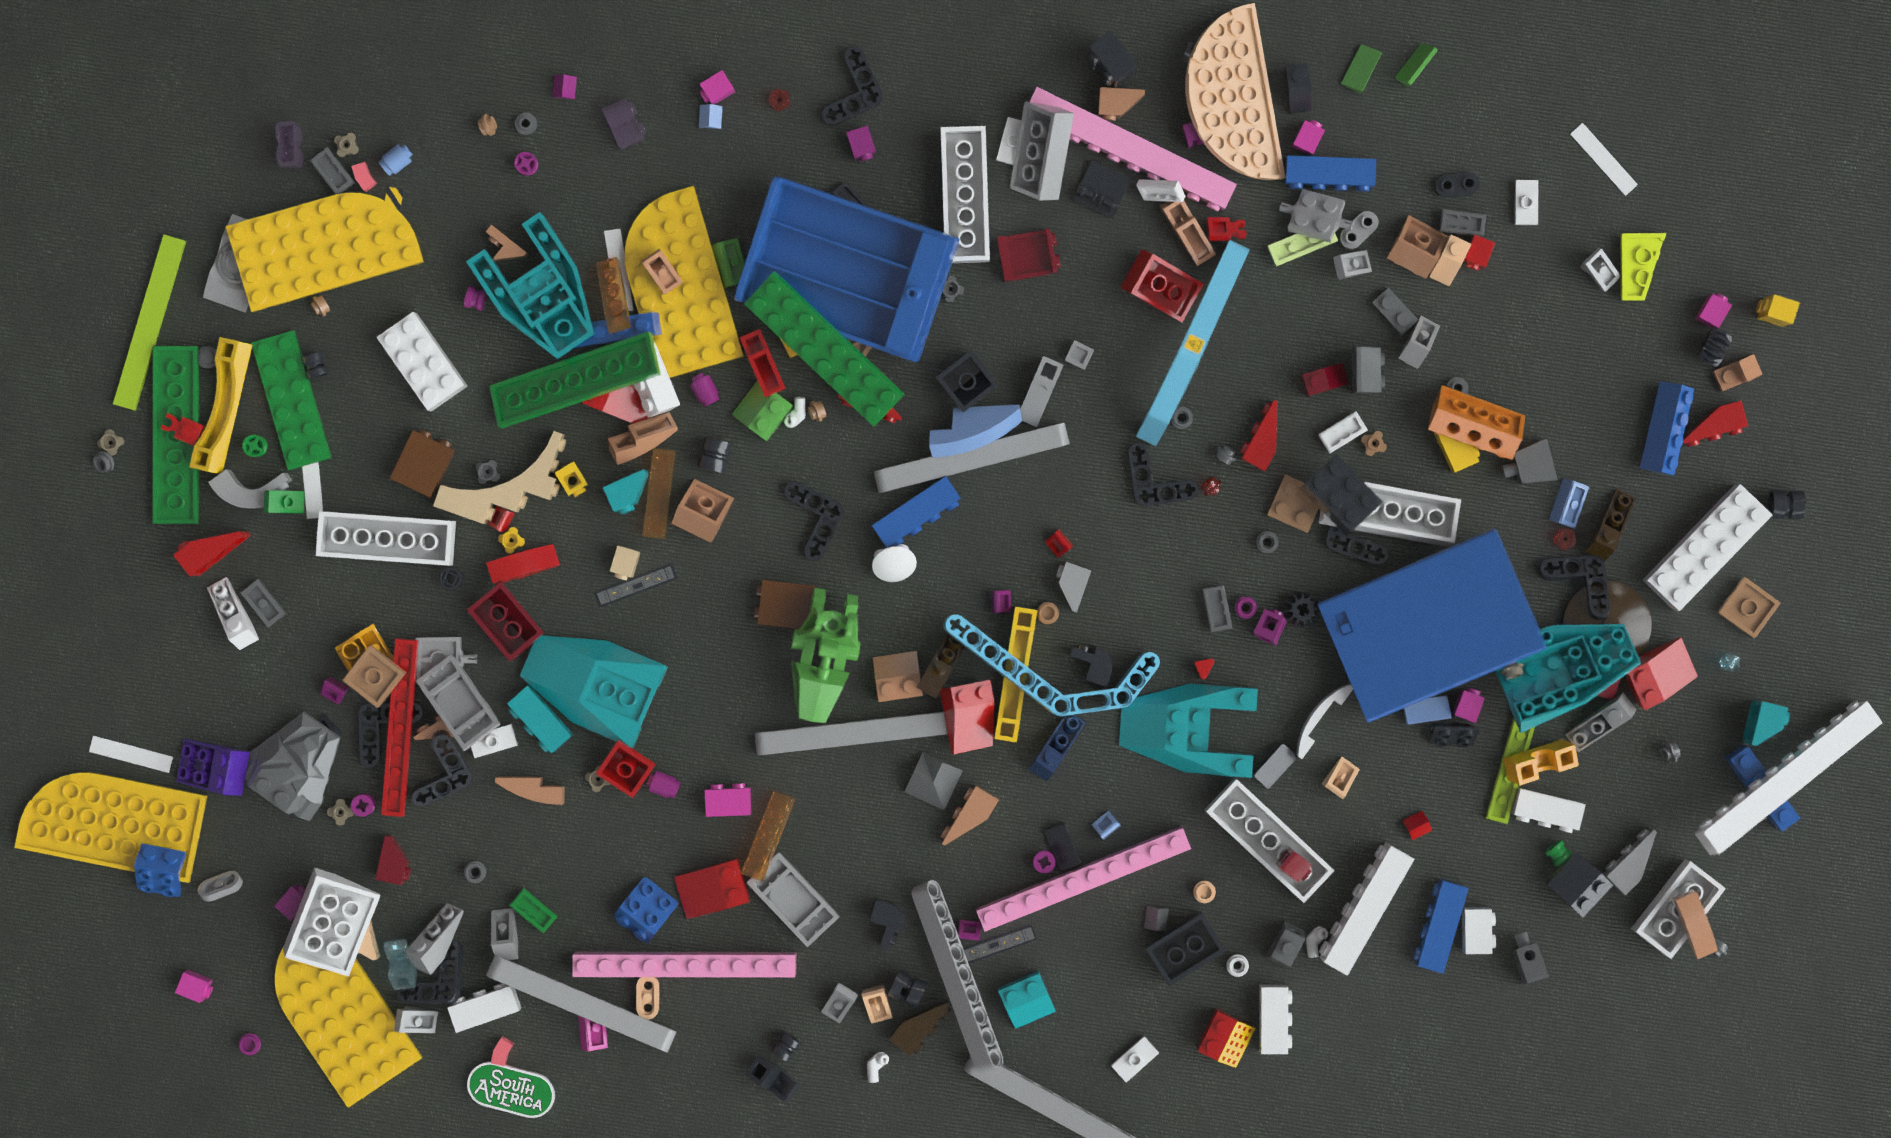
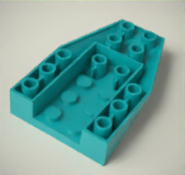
(1570, 672)
(595, 683)

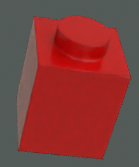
(1479, 252)

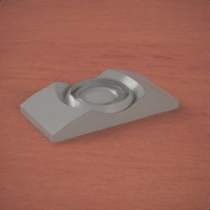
(224, 279)
(458, 702)
(794, 900)

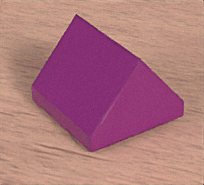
(564, 86)
(1001, 601)
(333, 690)
(969, 930)

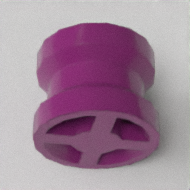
(523, 160)
(475, 298)
(367, 803)
(1043, 858)

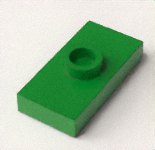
(283, 501)
(533, 910)

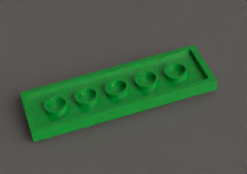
(291, 400)

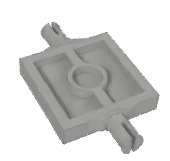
(1316, 215)
(436, 649)

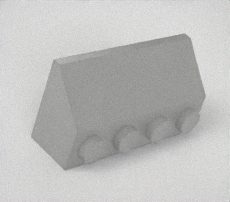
(1041, 151)

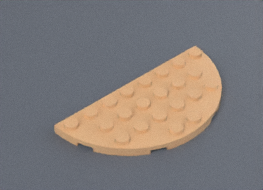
(1232, 96)

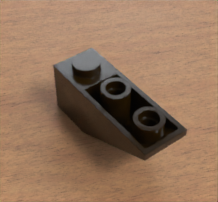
(1611, 525)
(941, 666)
(914, 1028)

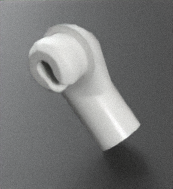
(797, 414)
(1314, 939)
(874, 1065)

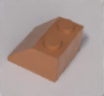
(1417, 247)
(702, 510)
(897, 676)

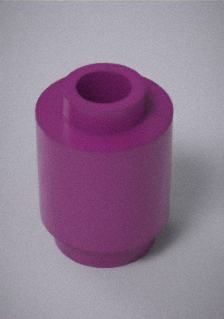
(704, 389)
(663, 784)

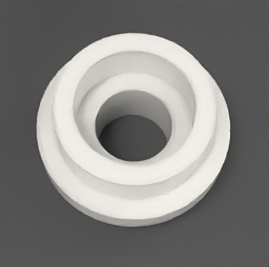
(1244, 965)

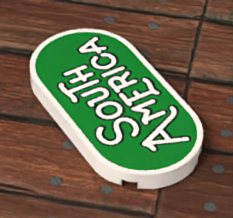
(511, 1089)

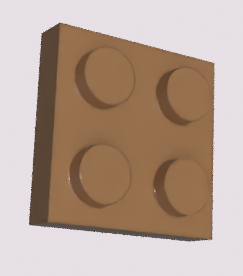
(1293, 505)
(1749, 607)
(374, 676)

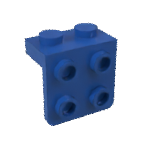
(159, 870)
(645, 910)

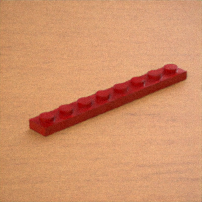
(400, 730)

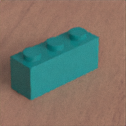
(539, 719)

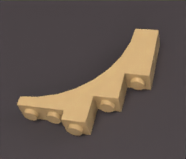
(511, 495)

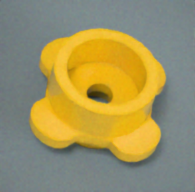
(512, 533)

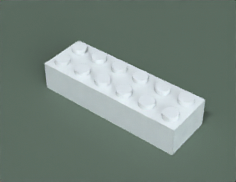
(966, 191)
(1410, 516)
(385, 538)
(1707, 547)
(1265, 836)
(1365, 908)

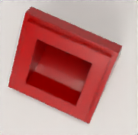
(501, 519)
(1058, 543)
(1203, 667)
(1417, 825)

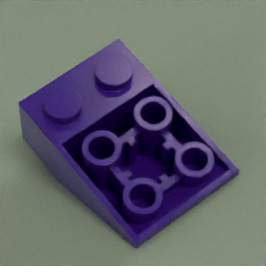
(213, 767)

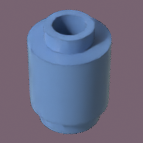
(396, 159)

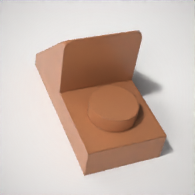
(509, 250)
(662, 271)
(1737, 373)

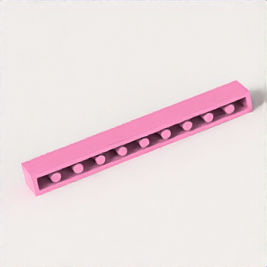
(1142, 154)
(1083, 878)
(684, 964)

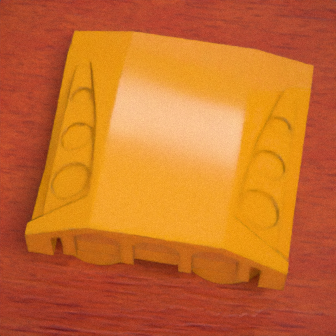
(354, 647)

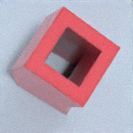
(363, 176)
(501, 1051)

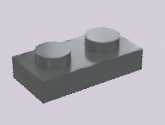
(1394, 311)
(263, 603)

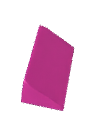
(592, 1035)

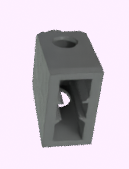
(1532, 464)
(1286, 945)
(1533, 969)

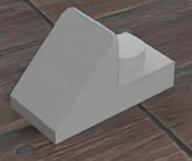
(1352, 264)
(1601, 269)
(839, 1002)
(415, 1020)

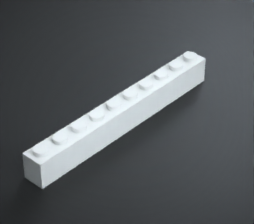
(1788, 777)

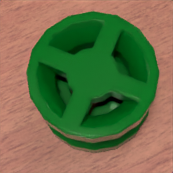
(251, 443)
(1558, 852)

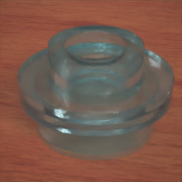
(1729, 662)

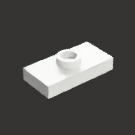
(1009, 141)
(1160, 190)
(1526, 202)
(1342, 432)
(495, 741)
(1135, 1059)

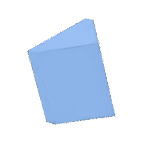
(710, 116)
(1106, 825)

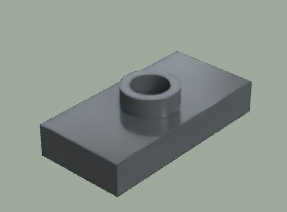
(332, 171)
(1462, 223)
(1217, 608)

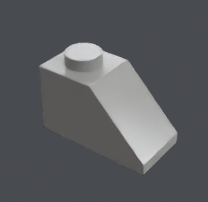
(1419, 342)
(1073, 583)
(504, 934)

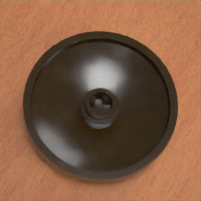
(1625, 608)

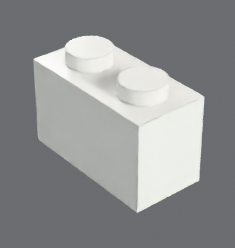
(1477, 930)

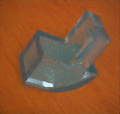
(401, 970)

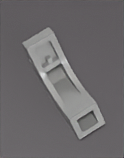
(233, 492)

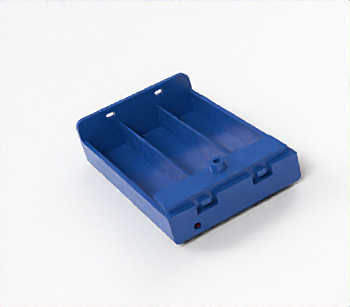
(853, 264)
(1432, 625)

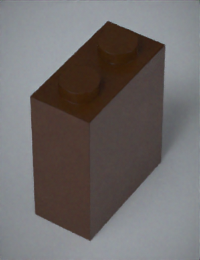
(423, 463)
(783, 603)

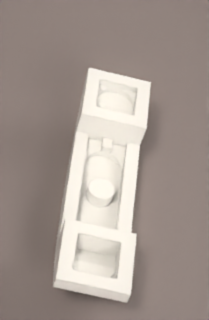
(1304, 741)

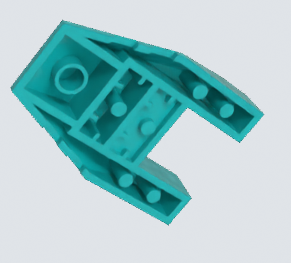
(545, 301)
(1175, 728)

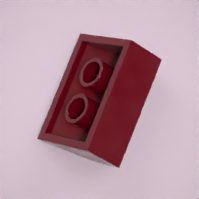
(505, 621)

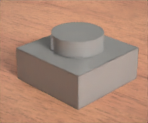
(1079, 355)

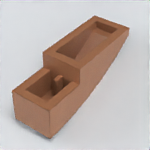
(1188, 231)
(641, 437)
(532, 789)
(1695, 923)

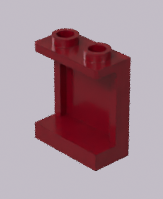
(1028, 255)

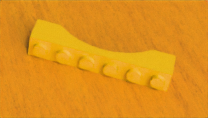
(231, 367)
(1012, 696)

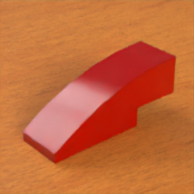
(762, 363)
(523, 564)

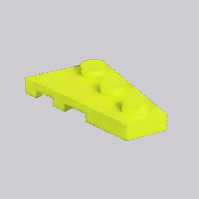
(1638, 259)

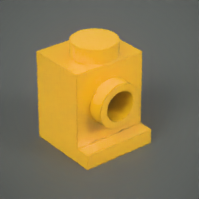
(568, 471)

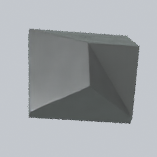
(933, 781)

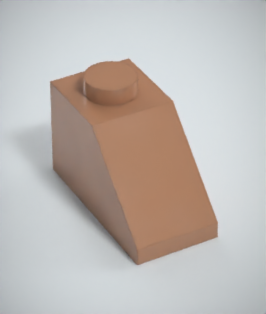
(1117, 101)

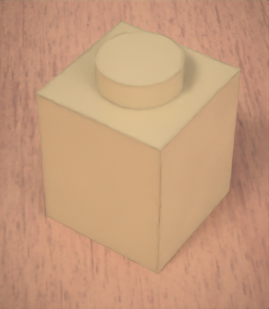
(624, 562)

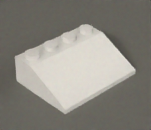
(330, 922)

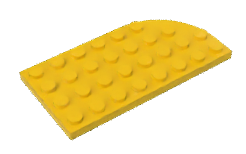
(320, 247)
(696, 313)
(109, 818)
(344, 1026)

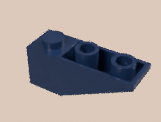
(1056, 746)

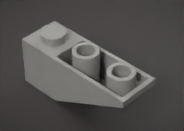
(1040, 391)
(1601, 722)
(1630, 867)
(434, 941)

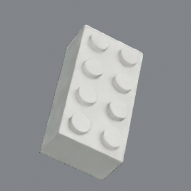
(422, 361)
(1661, 920)

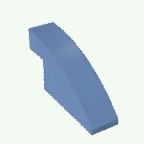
(974, 429)

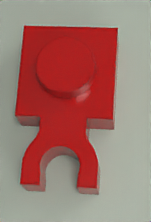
(1222, 229)
(186, 429)

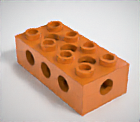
(1478, 415)

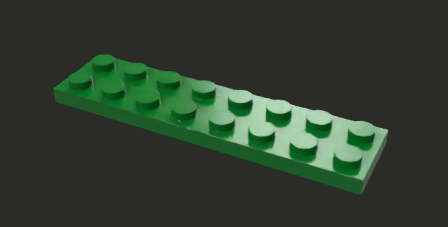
(824, 348)
(575, 380)
(178, 394)

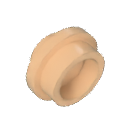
(1204, 891)

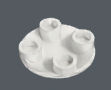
(894, 563)

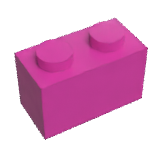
(728, 801)

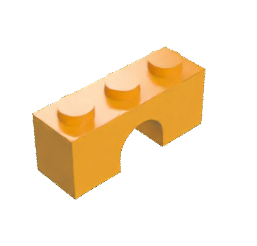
(1553, 756)

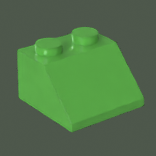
(762, 413)

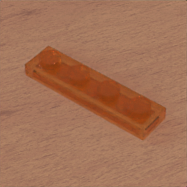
(613, 295)
(659, 493)
(768, 836)

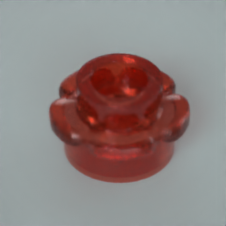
(773, 99)
(1211, 486)
(1571, 540)

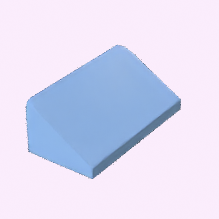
(1428, 710)

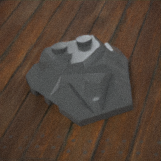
(294, 766)

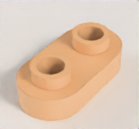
(647, 996)

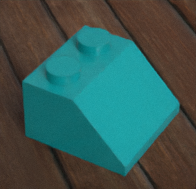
(626, 492)
(1764, 721)
(1026, 999)

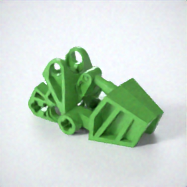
(837, 633)

